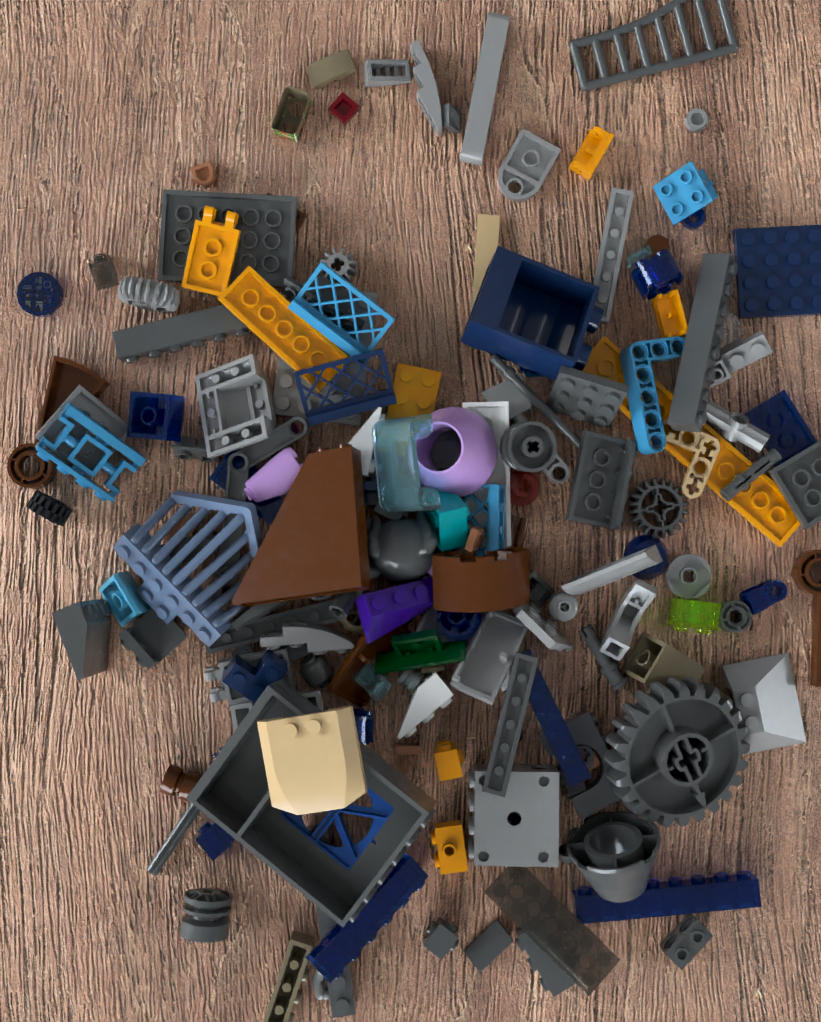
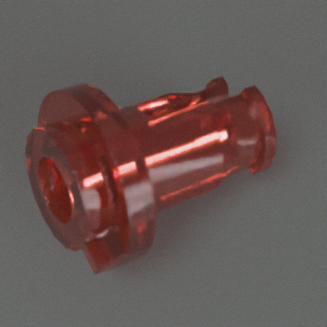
(530, 481)

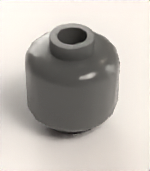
(316, 671)

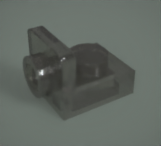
(103, 271)

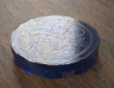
(39, 294)

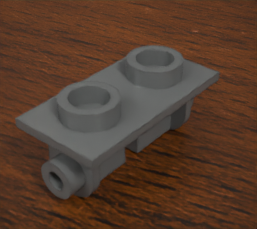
(189, 450)

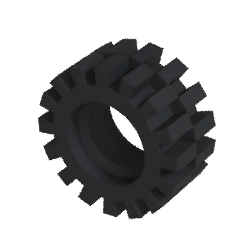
(49, 508)

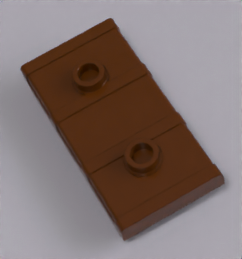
(344, 683)

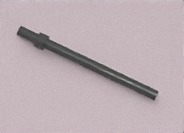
(509, 374)

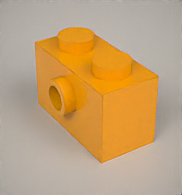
(448, 760)
(450, 847)

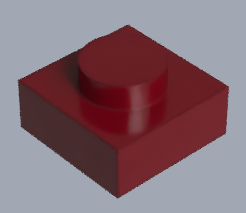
(343, 108)

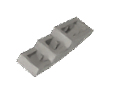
(427, 95)

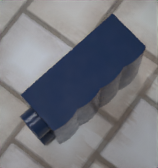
(533, 315)

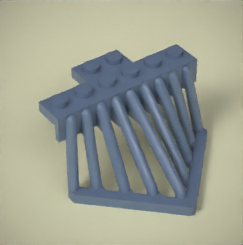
(167, 585)

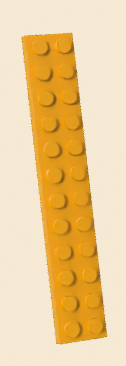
(759, 504)

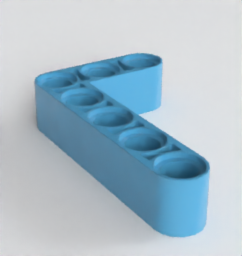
(646, 387)

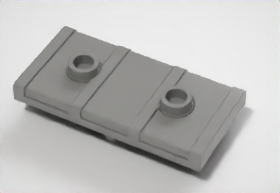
(489, 656)

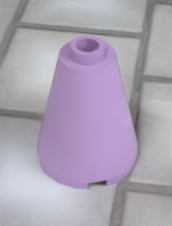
(274, 477)

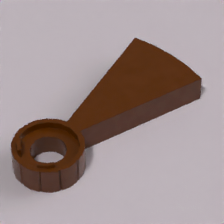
(63, 380)
(802, 580)

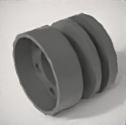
(206, 915)

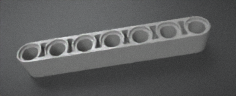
(484, 88)

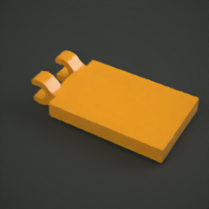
(212, 253)

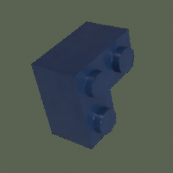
(251, 679)

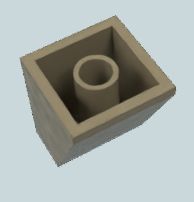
(657, 661)

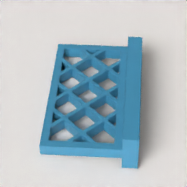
(327, 326)
(495, 516)

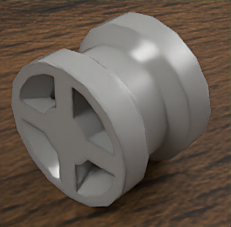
(410, 678)

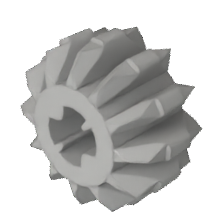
(345, 261)

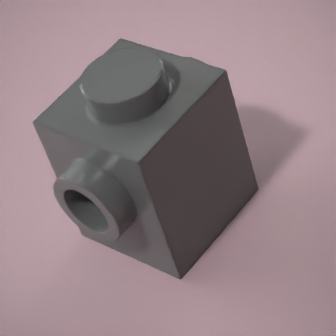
(441, 937)

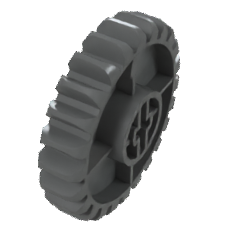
(676, 751)

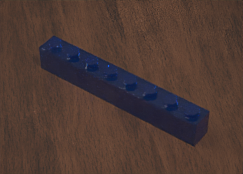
(672, 898)

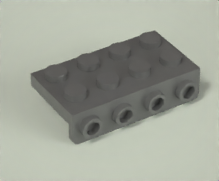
(601, 480)

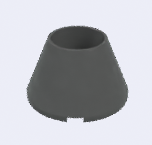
(615, 853)

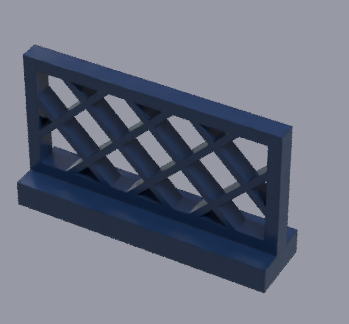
(351, 406)

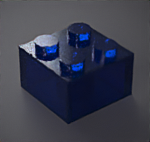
(155, 416)

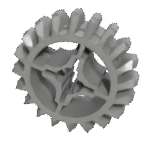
(148, 294)

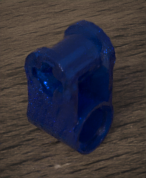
(760, 596)

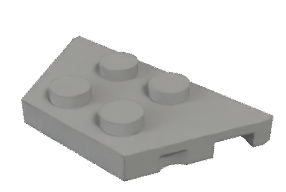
(543, 628)

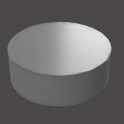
(696, 120)

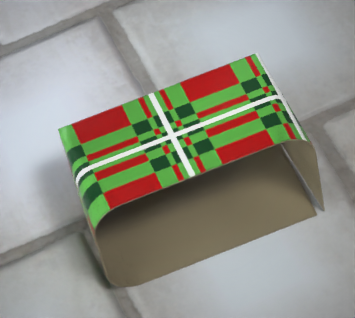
(295, 95)

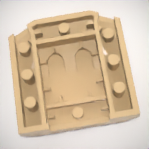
(313, 761)

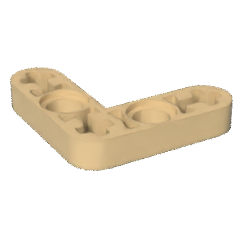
(697, 448)

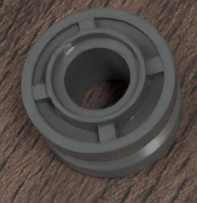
(743, 616)

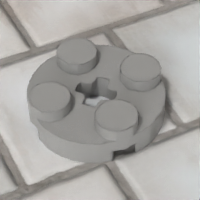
(701, 576)

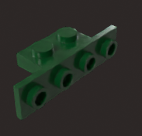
(419, 651)

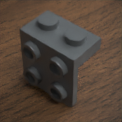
(152, 639)

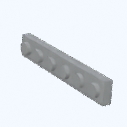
(612, 248)

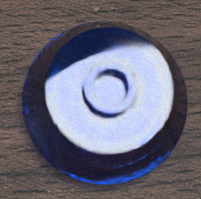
(642, 542)
(457, 625)

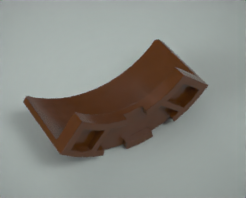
(481, 582)

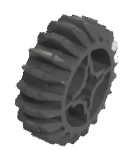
(677, 504)

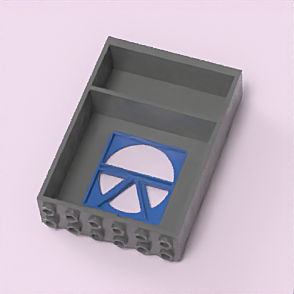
(330, 876)

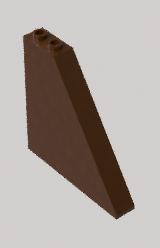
(316, 537)

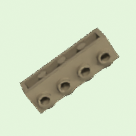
(290, 976)

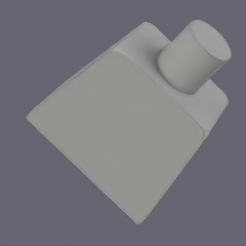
(508, 392)

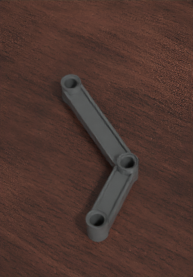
(236, 478)

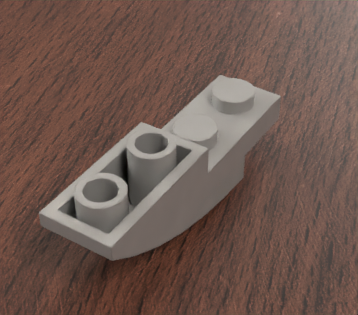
(740, 354)
(318, 638)

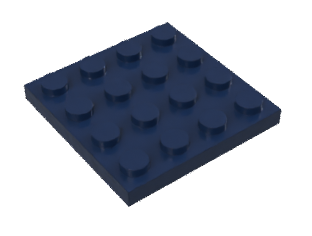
(778, 271)

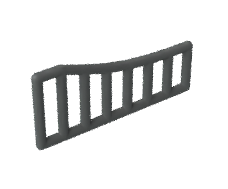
(649, 68)

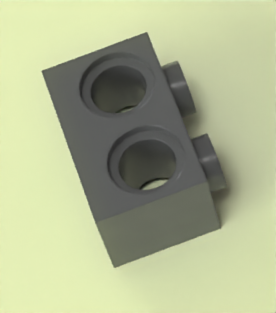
(686, 940)

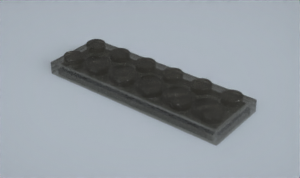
(552, 927)

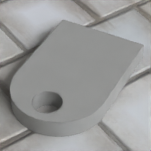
(526, 165)

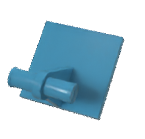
(685, 192)

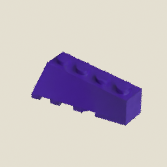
(392, 607)

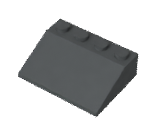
(85, 635)

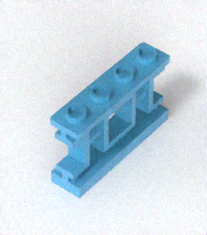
(100, 439)

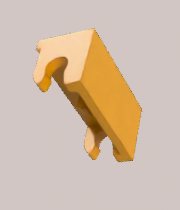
(591, 152)
(670, 314)

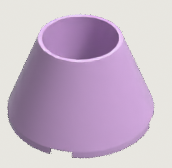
(476, 458)

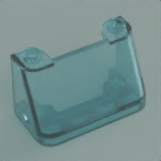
(398, 464)

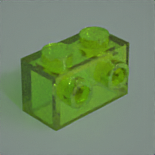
(694, 614)

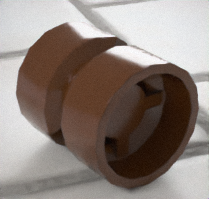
(179, 782)

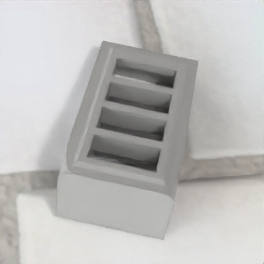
(386, 80)

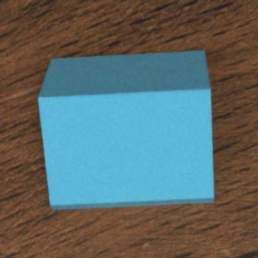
(122, 598)

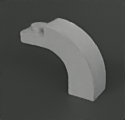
(625, 619)

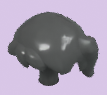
(402, 548)

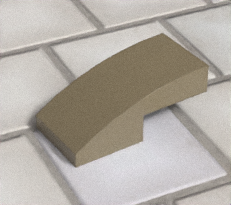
(330, 68)

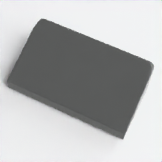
(488, 945)

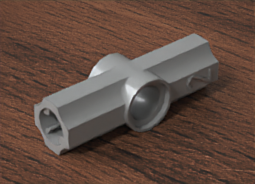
(736, 427)

